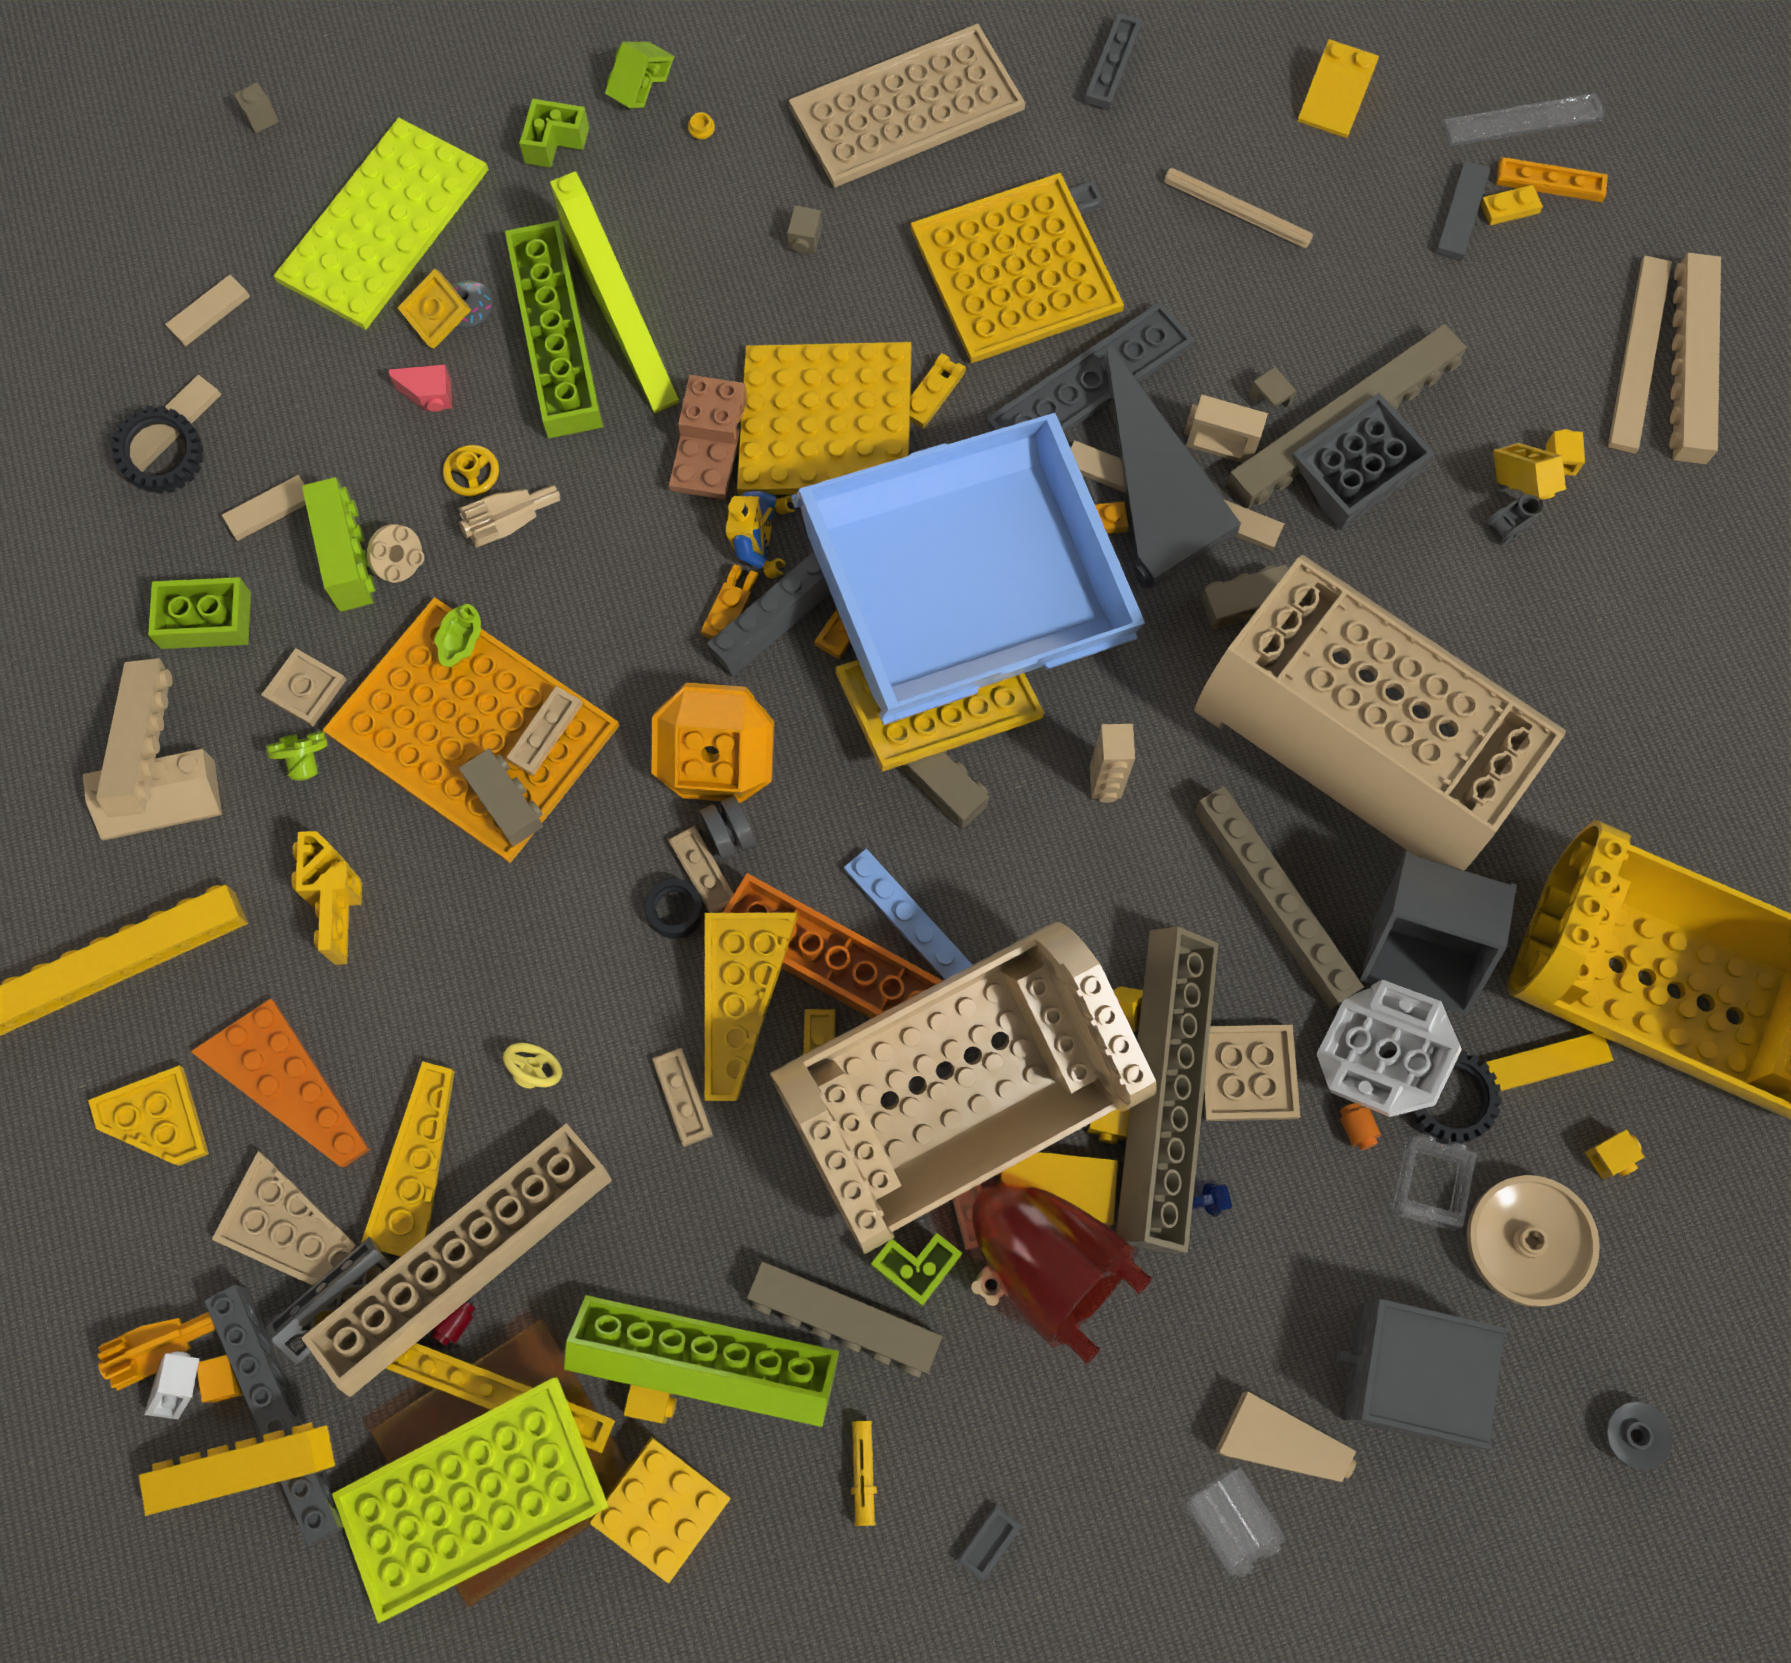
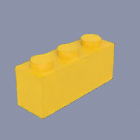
(1530, 470)

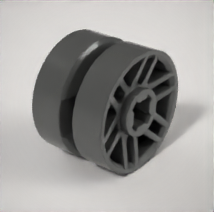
(727, 827)

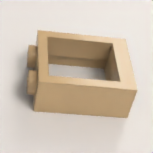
(1224, 429)

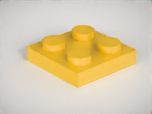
(434, 308)

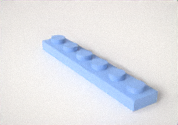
(906, 915)

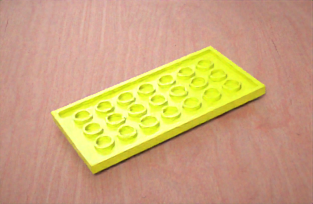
(381, 223)
(469, 1500)

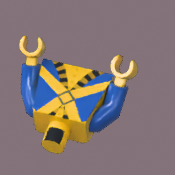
(750, 528)

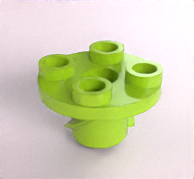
(298, 754)

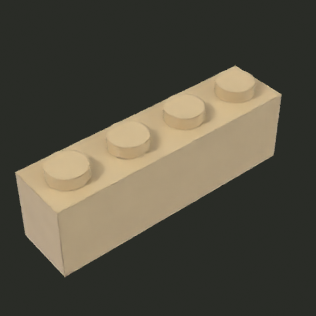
(1112, 761)

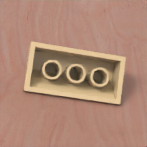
(180, 793)

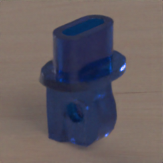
(1213, 1199)

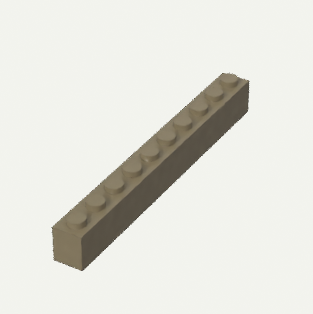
(1395, 381)

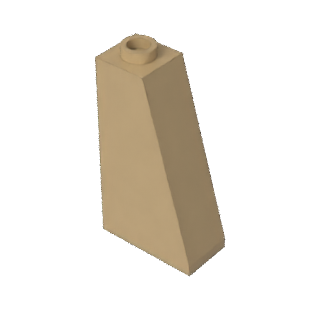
(1278, 1440)

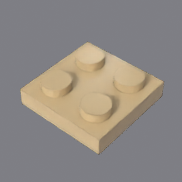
(304, 687)

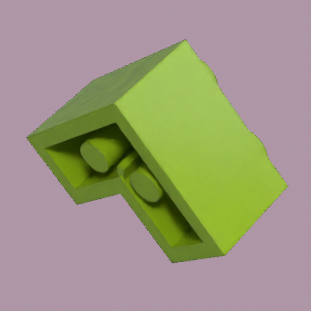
(635, 71)
(551, 126)
(918, 1275)

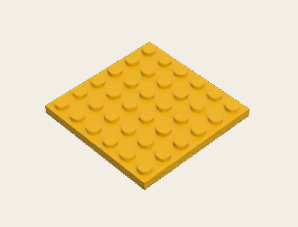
(1016, 267)
(822, 412)

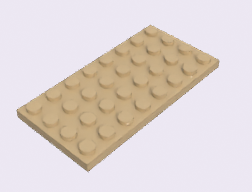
(906, 105)

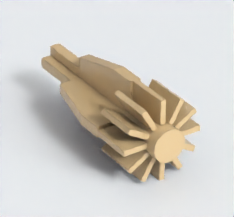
(503, 513)

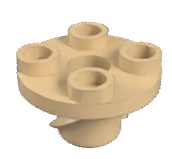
(394, 553)

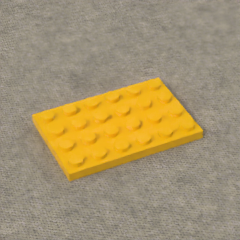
(987, 713)

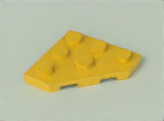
(154, 1117)

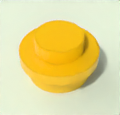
(701, 126)

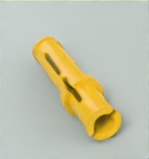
(863, 1459)

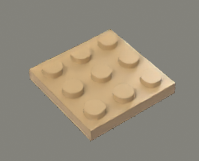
(1251, 1074)

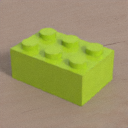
(199, 613)

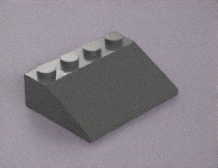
(1362, 460)

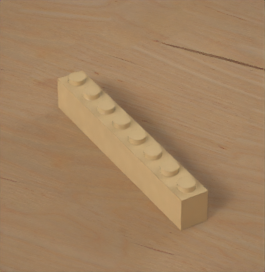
(1696, 358)

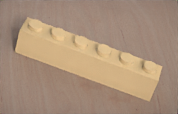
(134, 738)

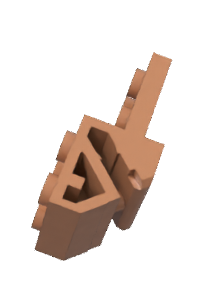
(708, 436)

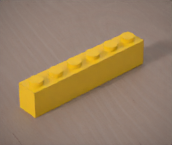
(236, 1470)

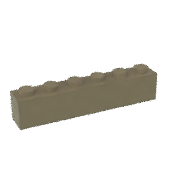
(845, 1318)

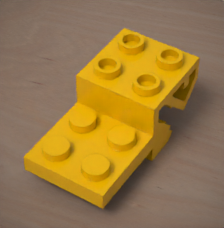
(330, 887)

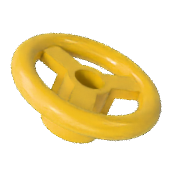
(465, 458)

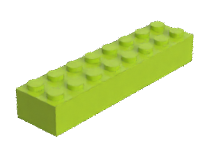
(553, 329)
(701, 1360)

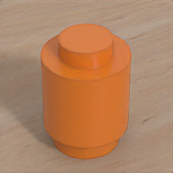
(1360, 1126)

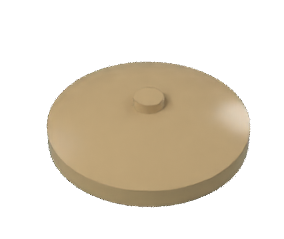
(1533, 1241)

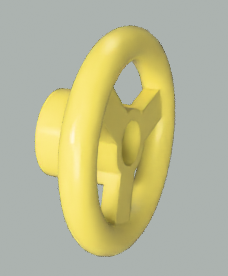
(529, 1069)

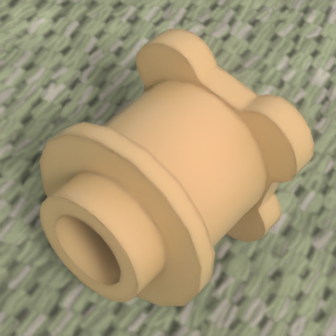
(980, 1287)

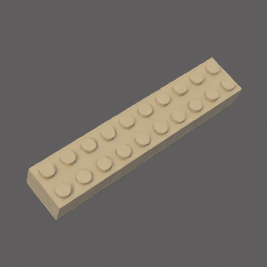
(456, 1260)

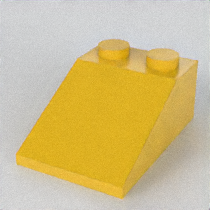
(1338, 88)

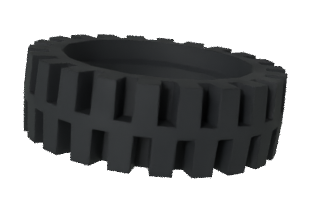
(147, 418)
(1487, 1112)

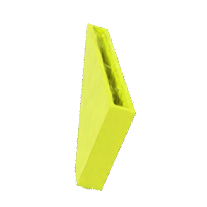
(604, 276)

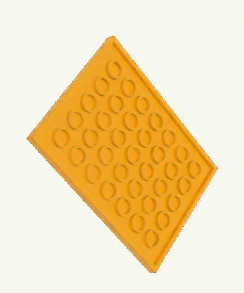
(430, 719)

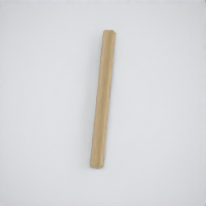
(1238, 207)

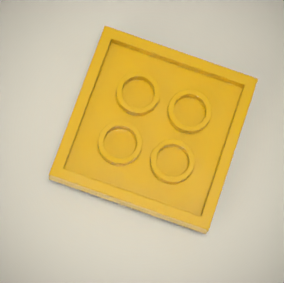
(660, 1510)

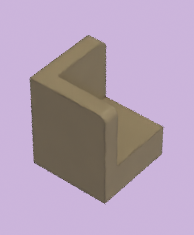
(1273, 388)

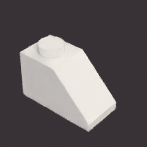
(172, 1385)

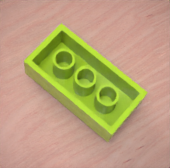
(338, 544)

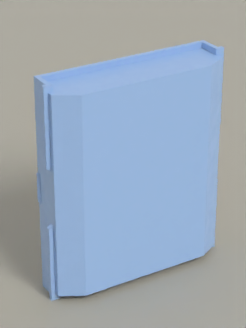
(968, 565)

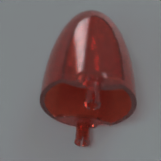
(1052, 1260)

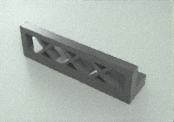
(321, 1296)

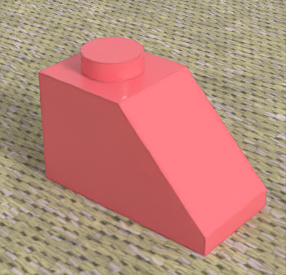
(425, 386)

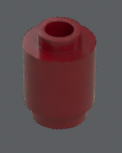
(454, 1325)

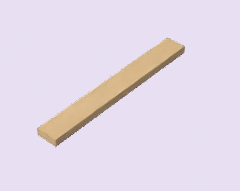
(1639, 355)
(1108, 471)

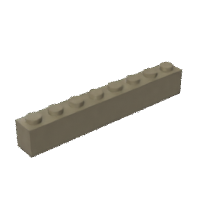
(1277, 898)

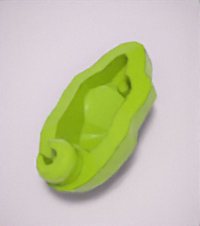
(458, 635)

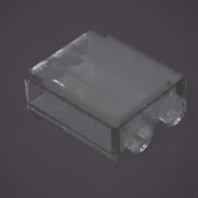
(1234, 1522)

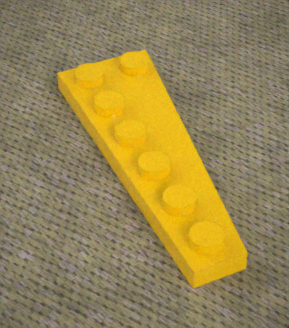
(409, 1184)

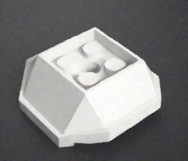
(1382, 1021)

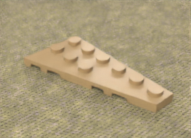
(284, 1228)

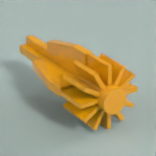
(142, 1349)

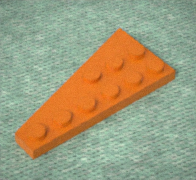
(276, 1071)

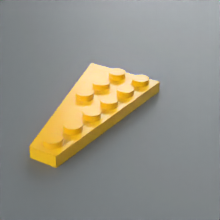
(740, 977)

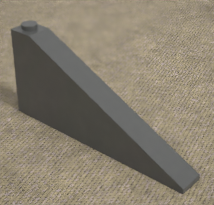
(1169, 498)

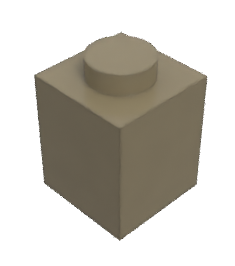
(256, 107)
(804, 229)

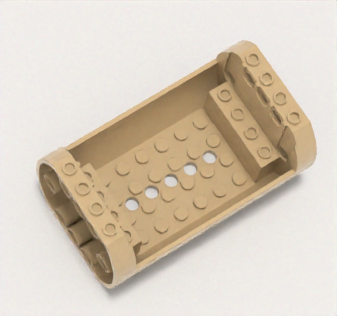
(1357, 744)
(1059, 1070)

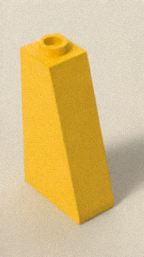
(1077, 1179)

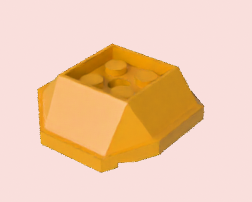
(717, 718)

